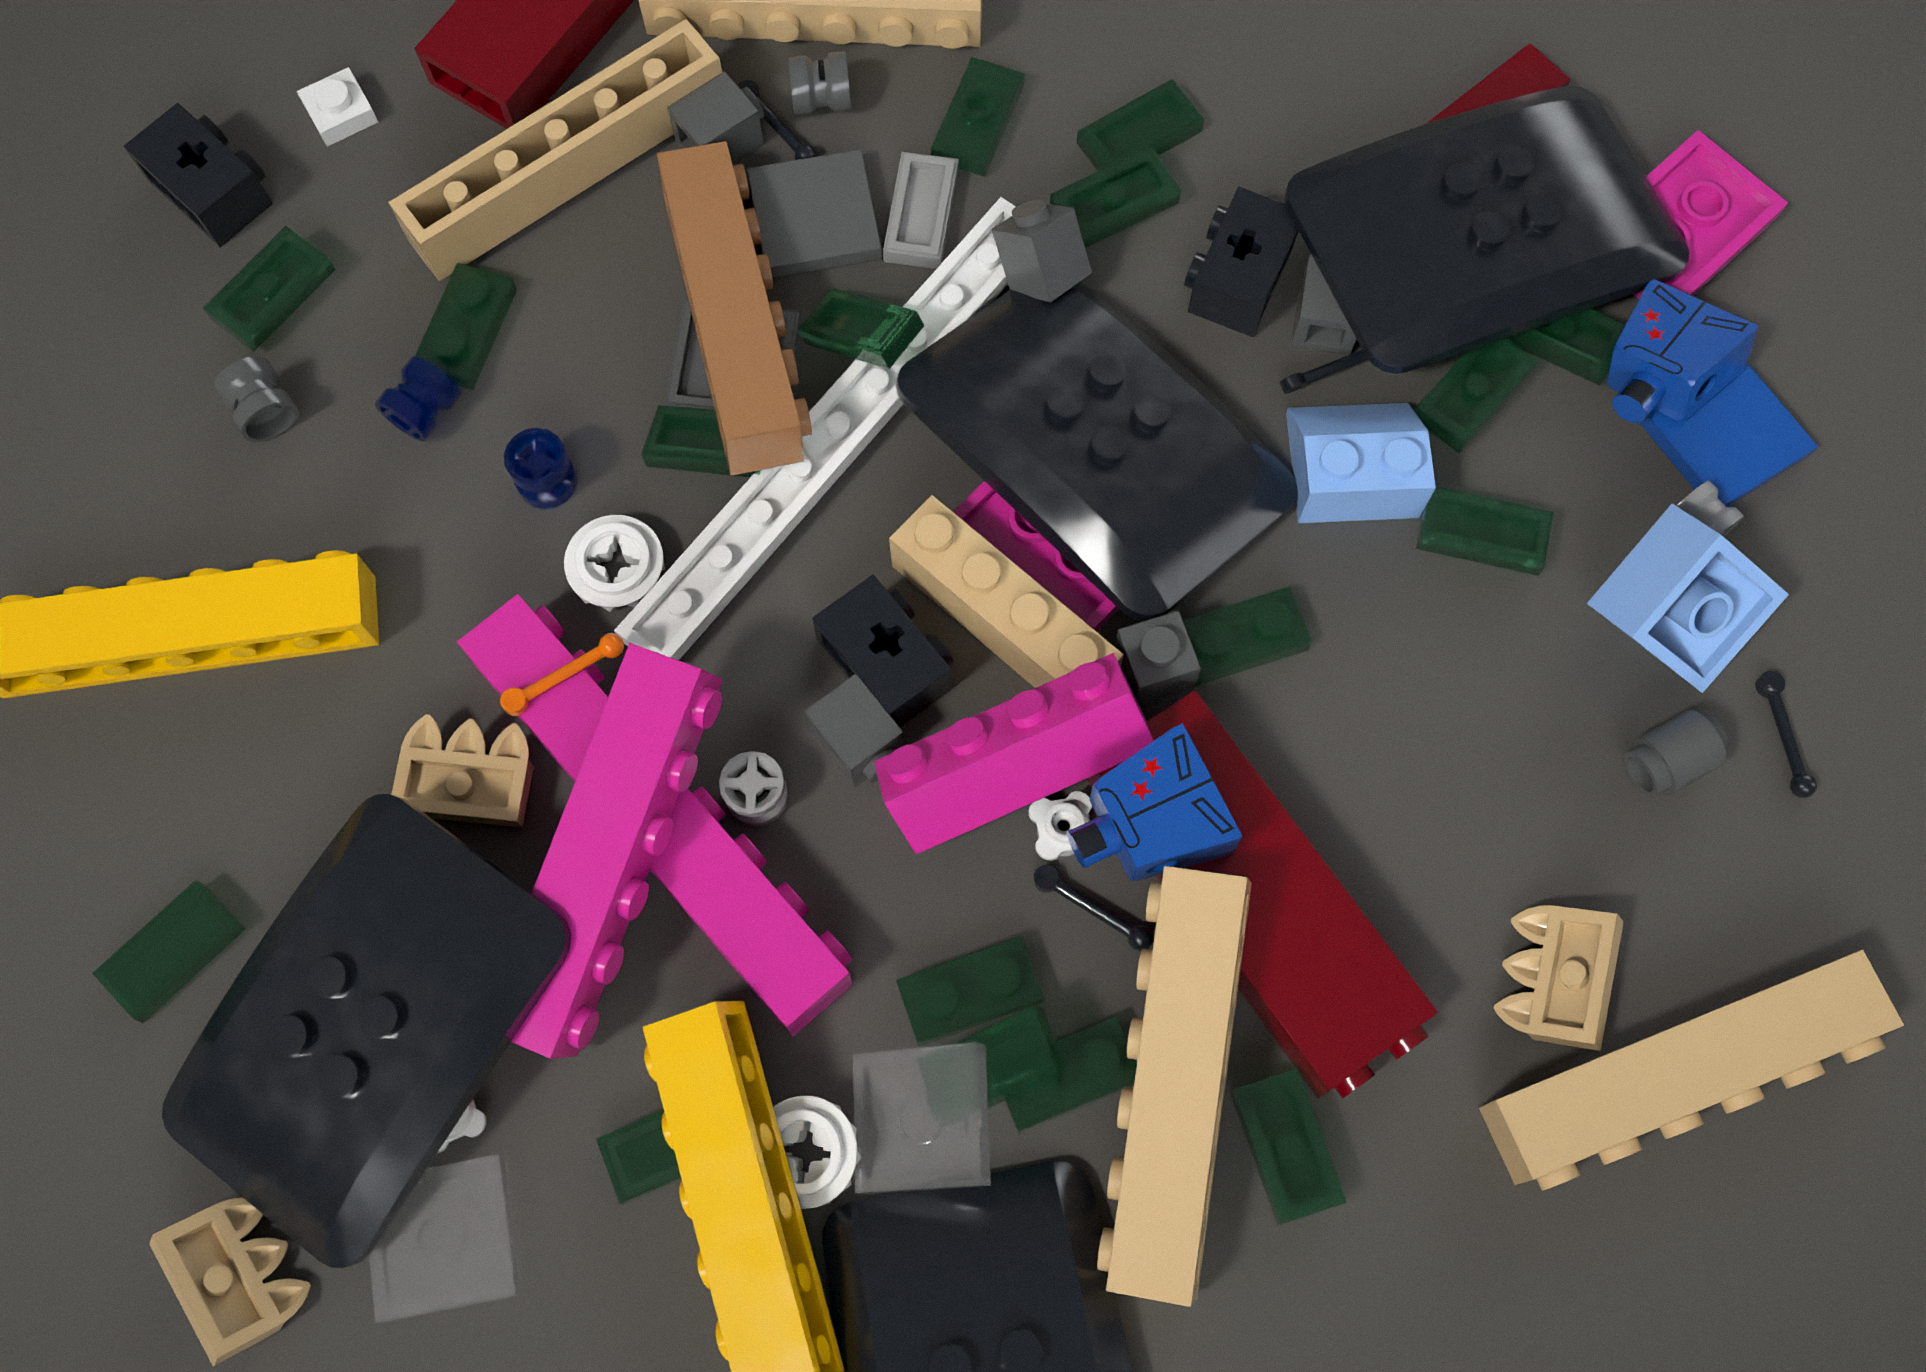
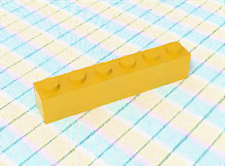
(186, 623)
(740, 1192)

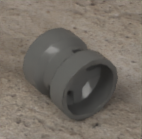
(819, 83)
(259, 405)

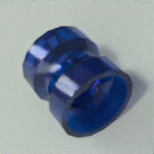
(417, 401)
(530, 458)

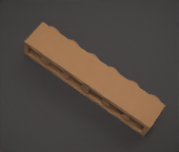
(731, 309)

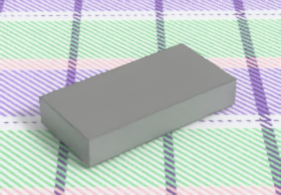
(921, 210)

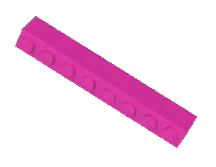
(702, 866)

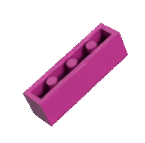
(1013, 754)

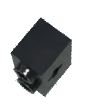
(199, 173)
(1243, 261)
(873, 616)

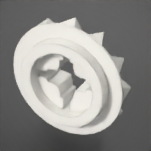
(596, 544)
(833, 1133)

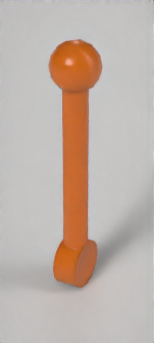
(516, 701)

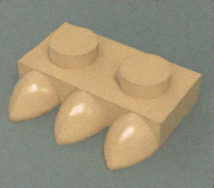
(462, 779)
(1568, 974)
(222, 1277)

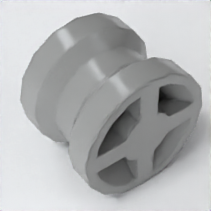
(1708, 509)
(751, 775)

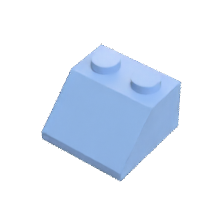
(1359, 462)
(1688, 597)

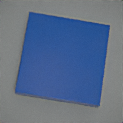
(1733, 439)

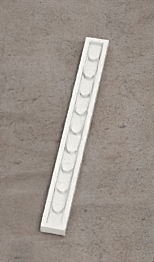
(842, 426)

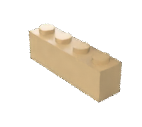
(993, 596)

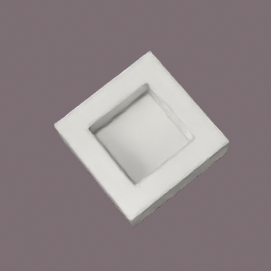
(337, 106)

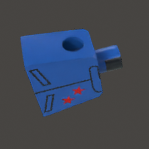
(1676, 354)
(1157, 812)

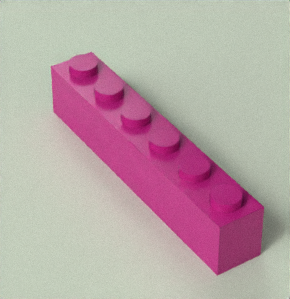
(614, 831)

